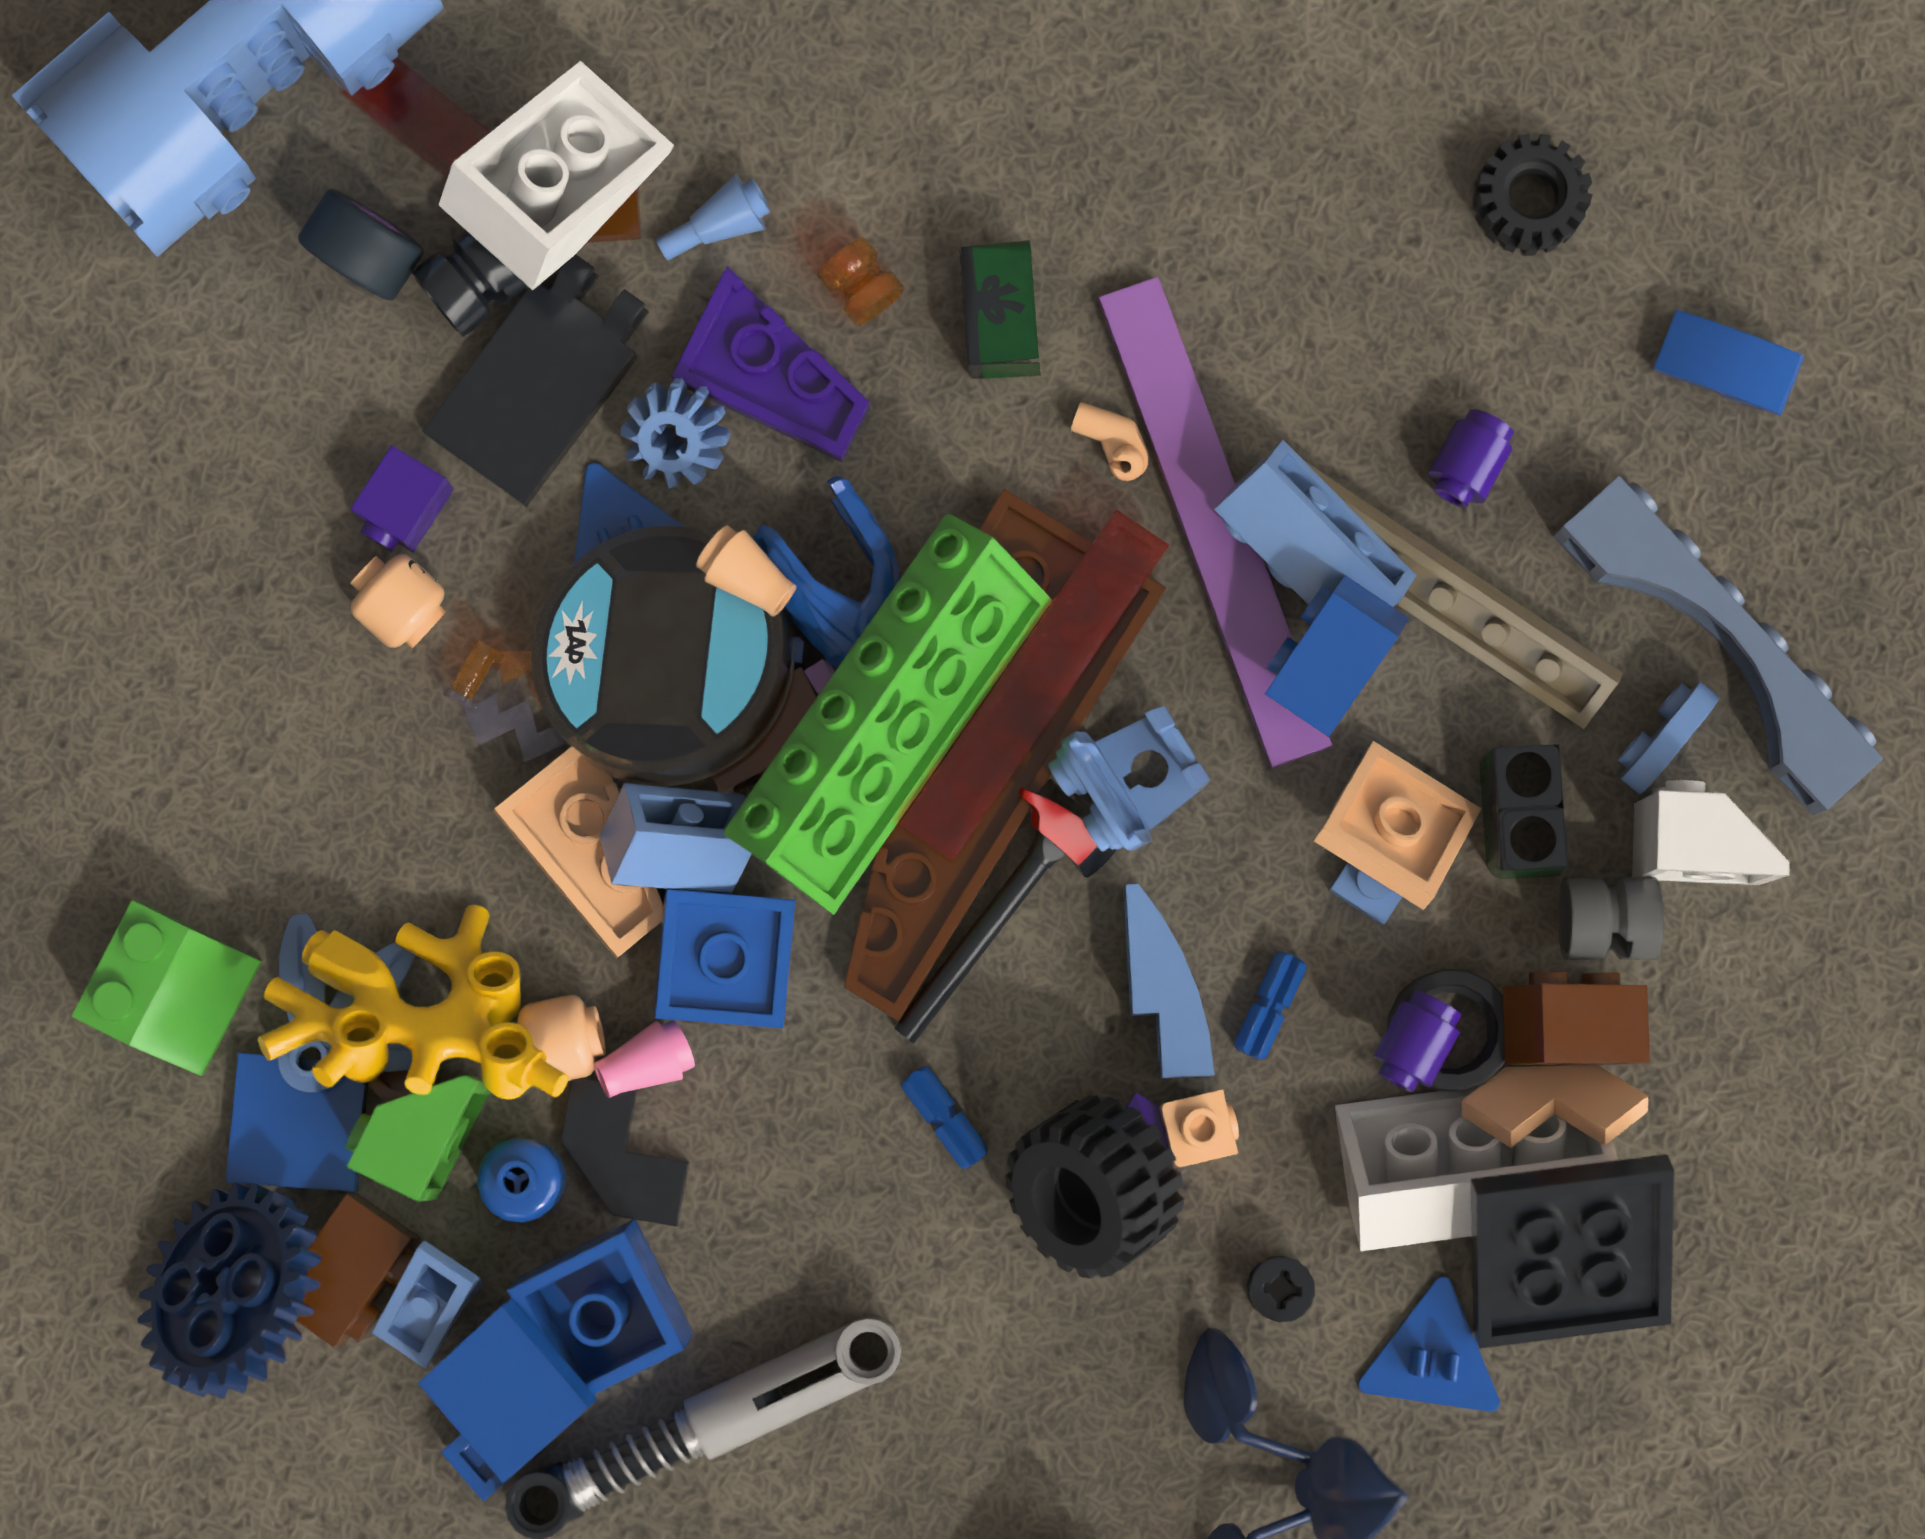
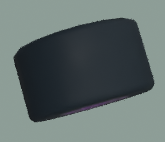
(360, 244)

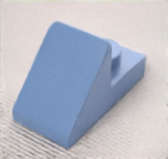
(426, 1304)

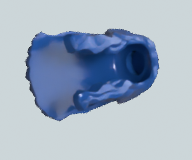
(822, 614)

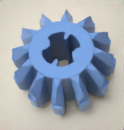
(692, 422)

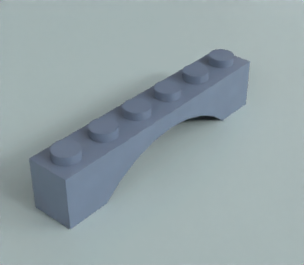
(1807, 737)

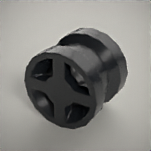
(1270, 1277)

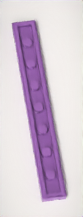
(1197, 482)

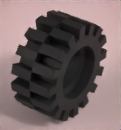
(1543, 160)

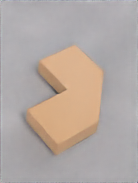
(1527, 1096)

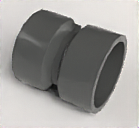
(1610, 918)

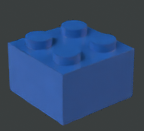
(605, 1307)

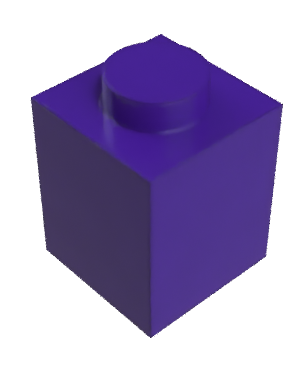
(400, 501)

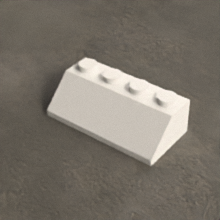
(1415, 1161)

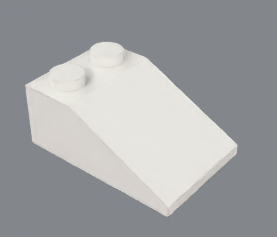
(552, 174)

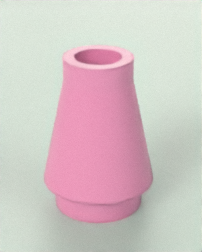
(646, 1060)

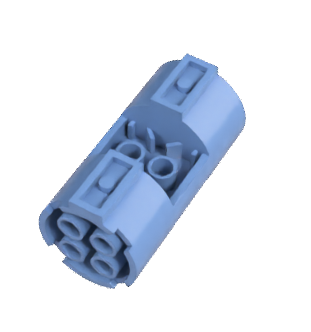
(154, 120)

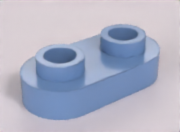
(1683, 714)

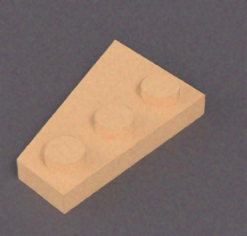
(560, 827)

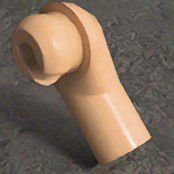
(1118, 437)

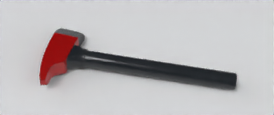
(1057, 835)

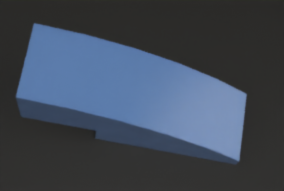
(1164, 988)

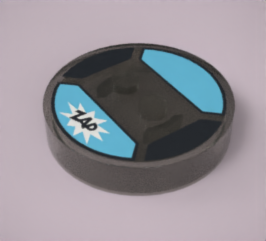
(655, 664)

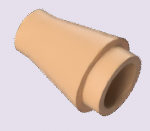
(744, 570)

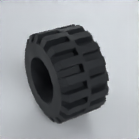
(1094, 1186)

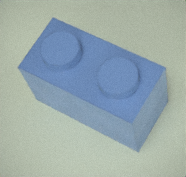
(673, 839)

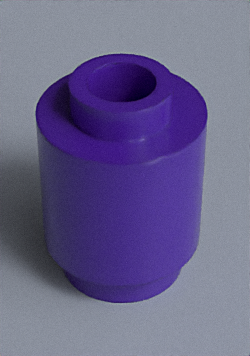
(1471, 458)
(1417, 1041)

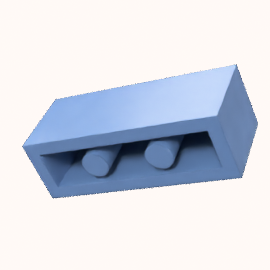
(1309, 531)

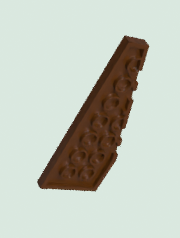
(914, 890)

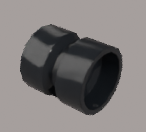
(466, 282)

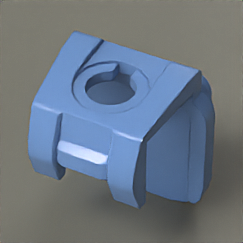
(1125, 814)

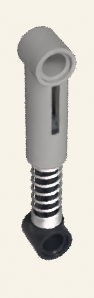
(709, 1425)

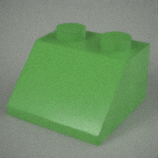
(166, 988)
(417, 1137)

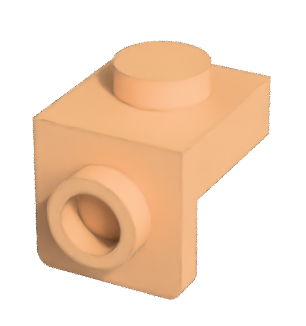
(1200, 1128)

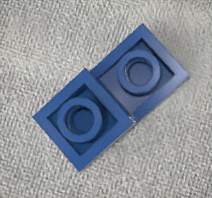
(1729, 362)

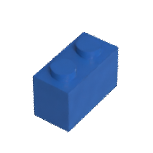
(1336, 655)

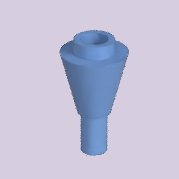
(727, 214)

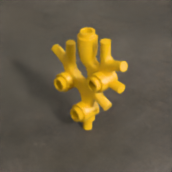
(465, 1025)

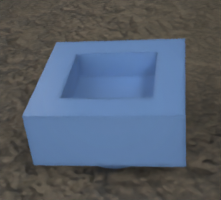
(1365, 894)

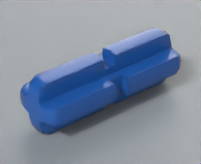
(1265, 1016)
(952, 1128)

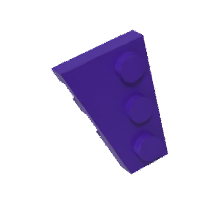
(769, 372)

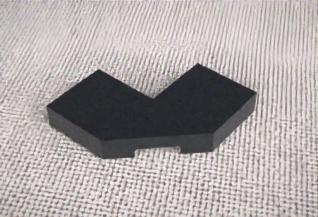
(627, 1182)

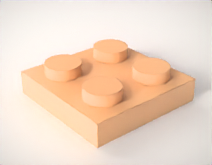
(1398, 825)

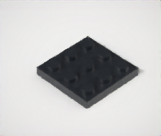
(1572, 1250)

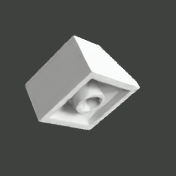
(1700, 839)

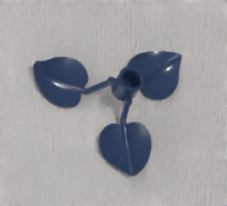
(1341, 1484)

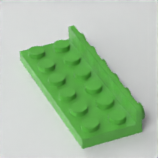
(889, 713)

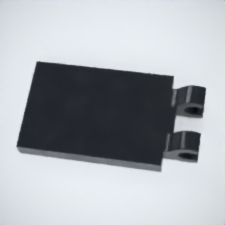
(538, 383)

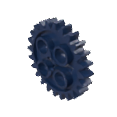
(229, 1290)

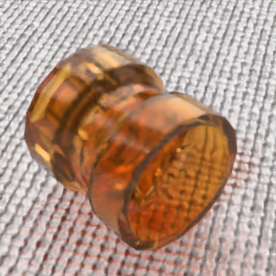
(860, 281)

